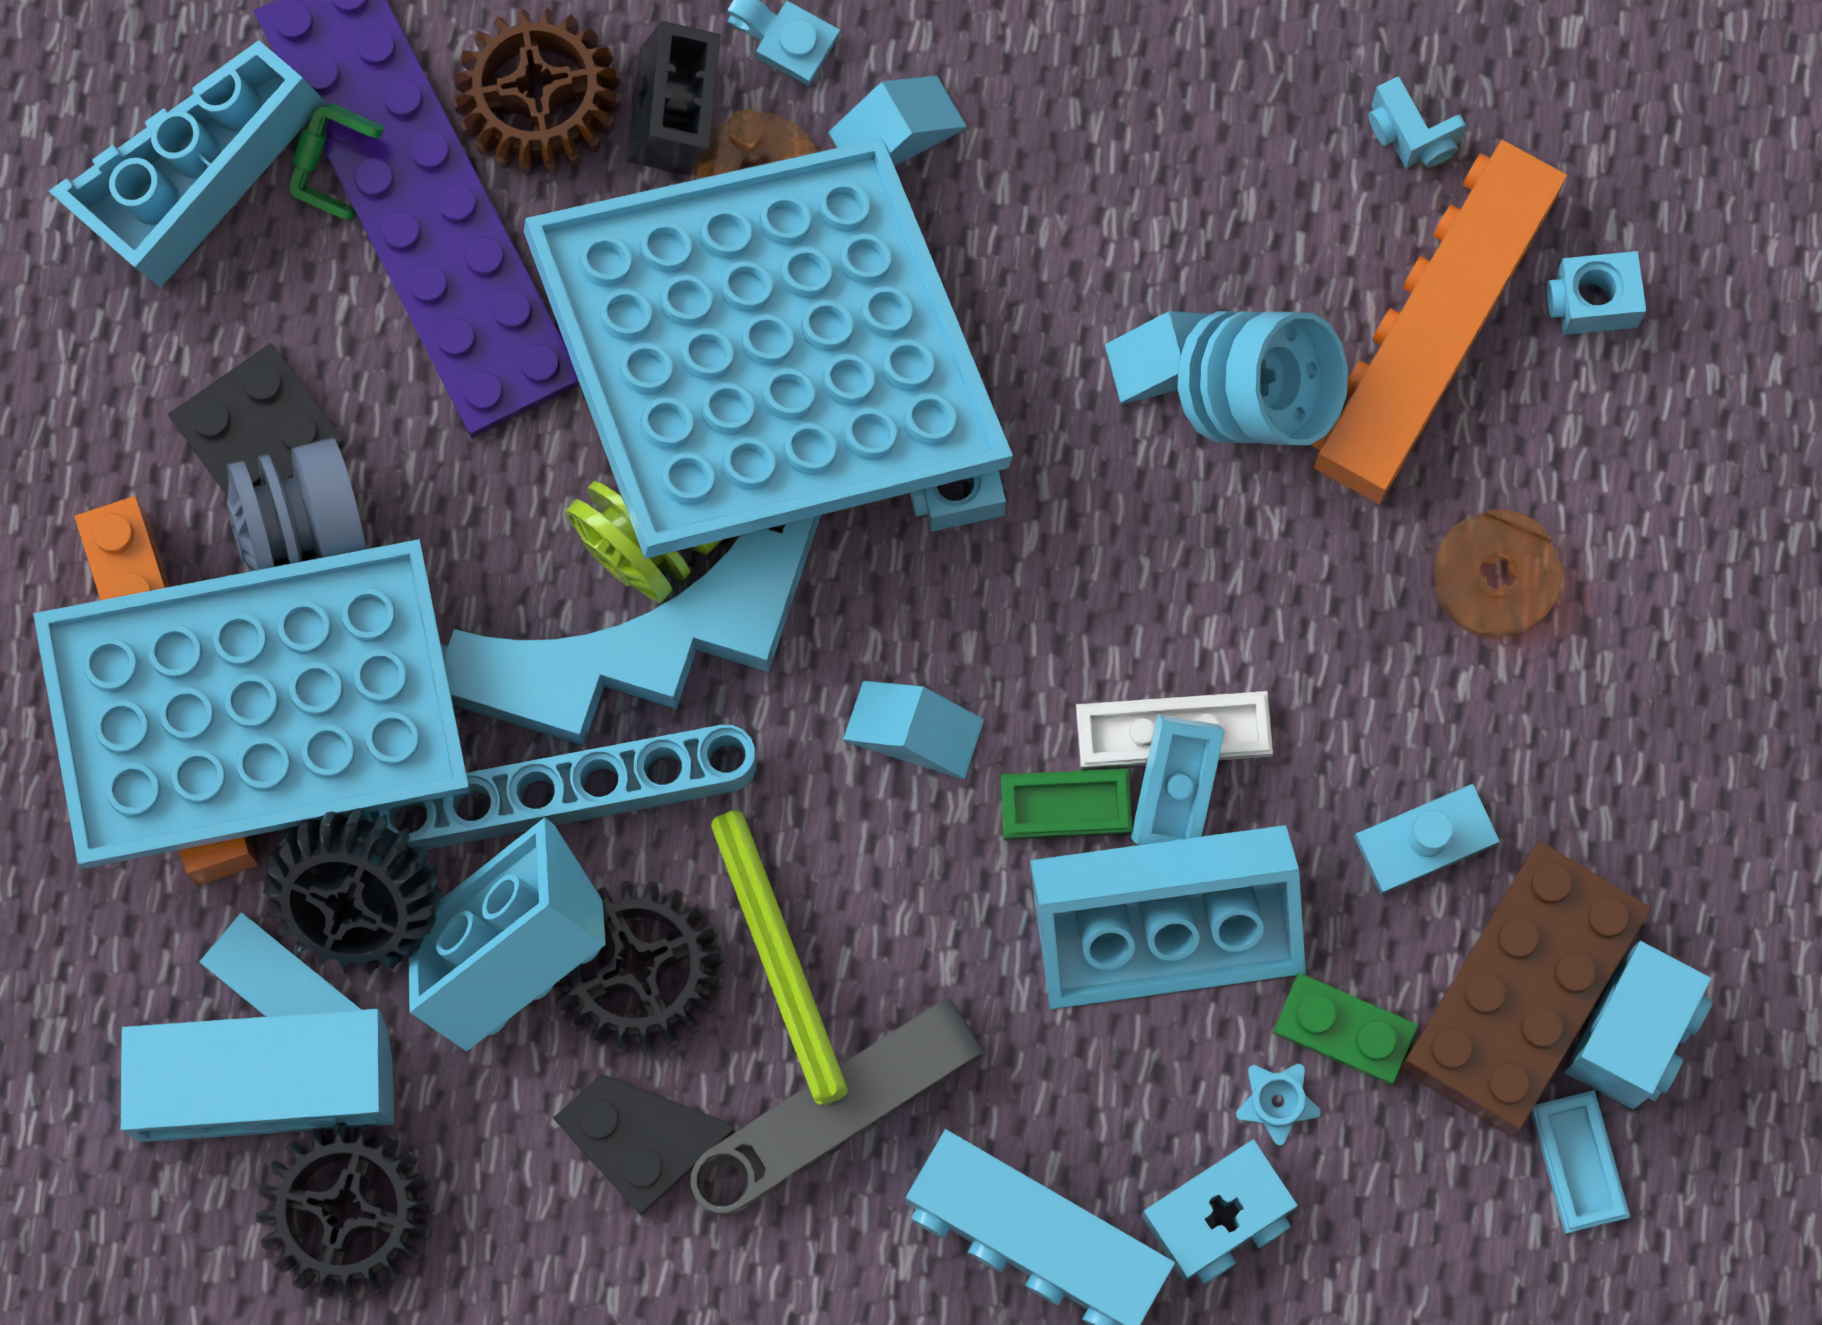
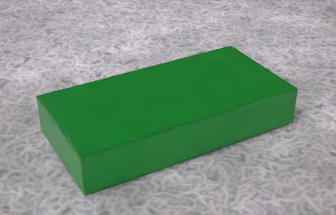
(1066, 804)

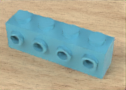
(1037, 1233)

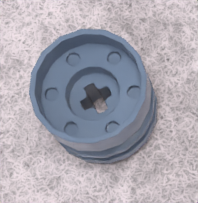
(297, 513)

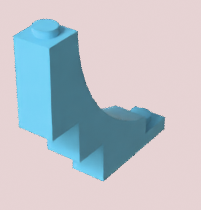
(557, 683)

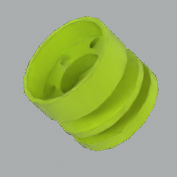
(616, 546)

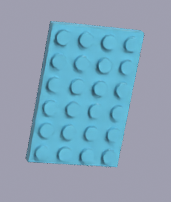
(249, 703)

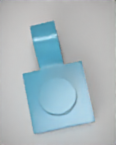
(789, 41)

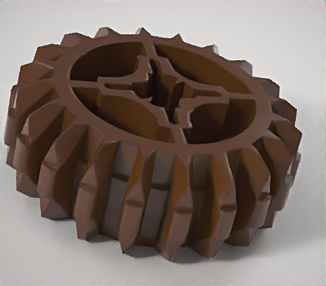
(513, 92)

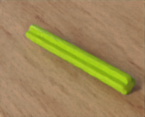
(779, 958)

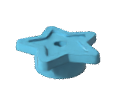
(1289, 1086)

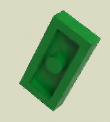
(1345, 1029)

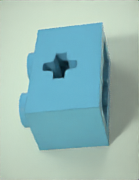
(1238, 1179)

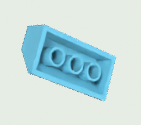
(1169, 916)

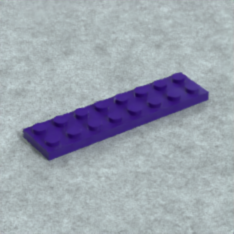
(425, 210)

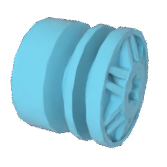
(1263, 377)

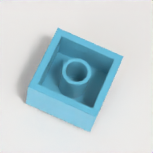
(1638, 1026)

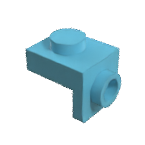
(1400, 123)

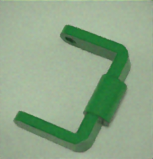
(310, 150)

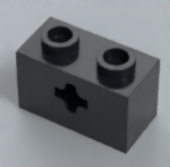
(674, 98)

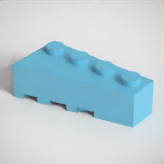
(192, 163)

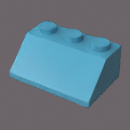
(505, 938)

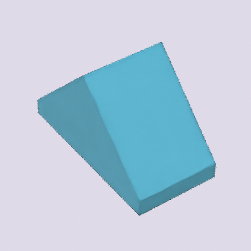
(904, 113)
(1148, 356)
(914, 727)

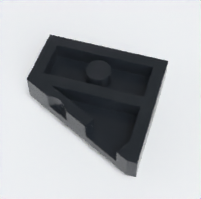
(639, 1137)

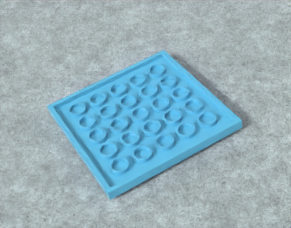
(765, 346)

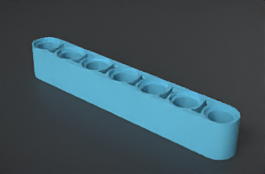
(568, 775)

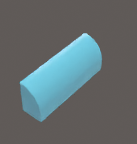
(256, 1076)

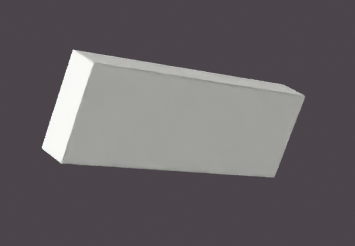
(1123, 730)

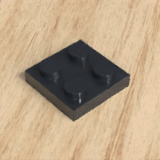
(252, 414)

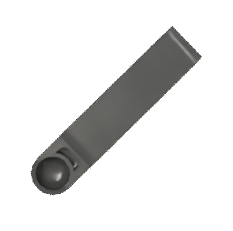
(878, 1081)

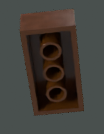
(1525, 989)

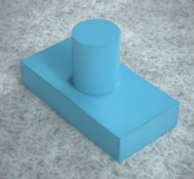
(1426, 839)

